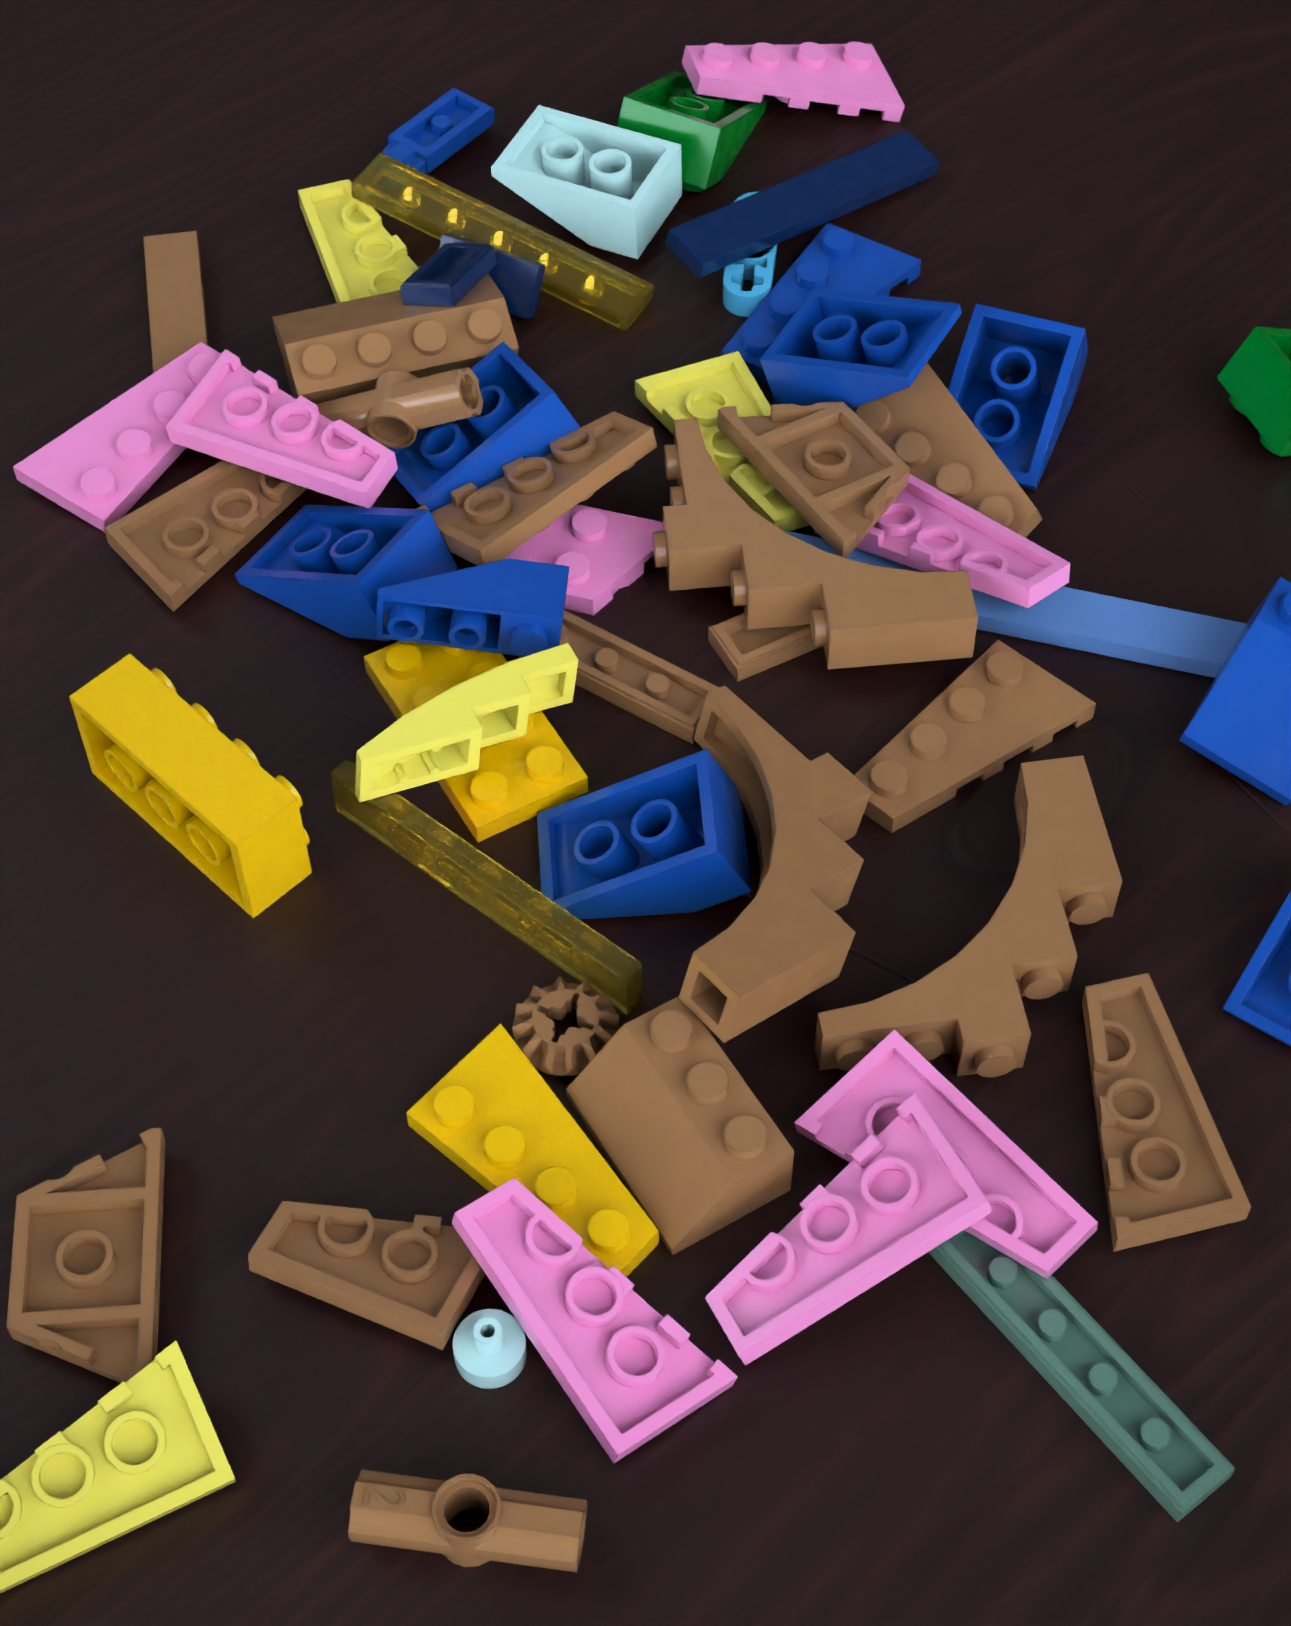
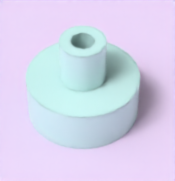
(489, 1348)

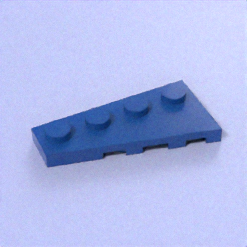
(830, 262)

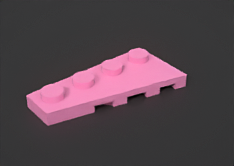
(796, 74)
(120, 449)
(943, 534)
(1031, 1212)
(870, 1221)
(599, 1338)

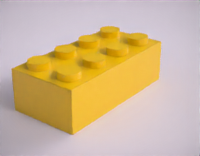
(193, 783)

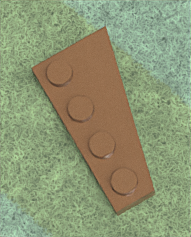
(948, 451)
(198, 527)
(969, 733)

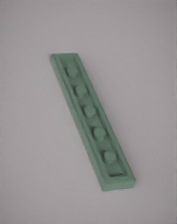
(1090, 1374)

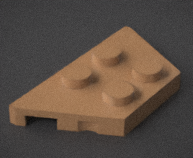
(823, 465)
(92, 1262)

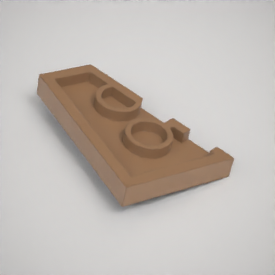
(383, 1270)

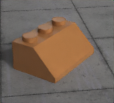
(681, 1126)

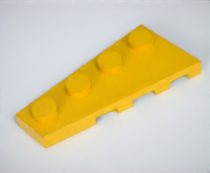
(506, 1123)

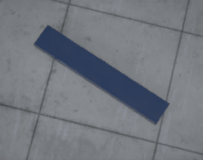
(801, 203)

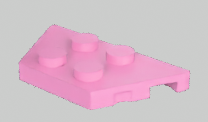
(599, 547)

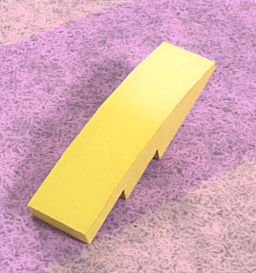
(450, 729)

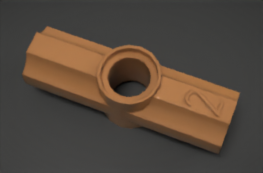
(407, 404)
(418, 1512)

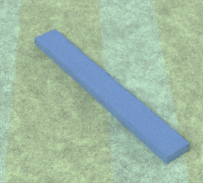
(1098, 624)

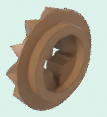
(575, 1049)

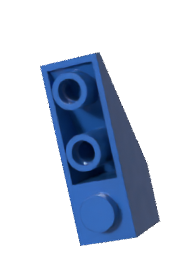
(485, 607)

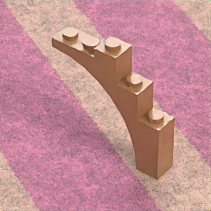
(852, 607)
(801, 817)
(1025, 950)

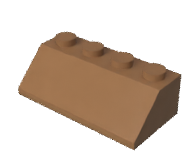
(351, 343)

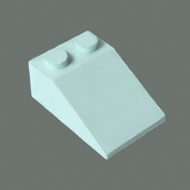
(593, 178)

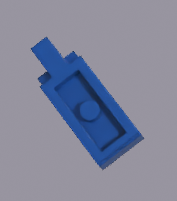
(439, 131)

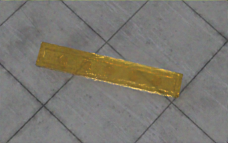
(441, 209)
(493, 890)

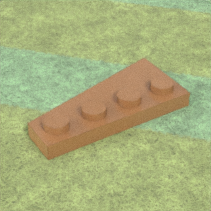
(536, 491)
(1155, 1132)

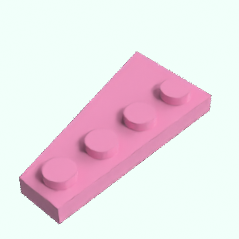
(262, 428)

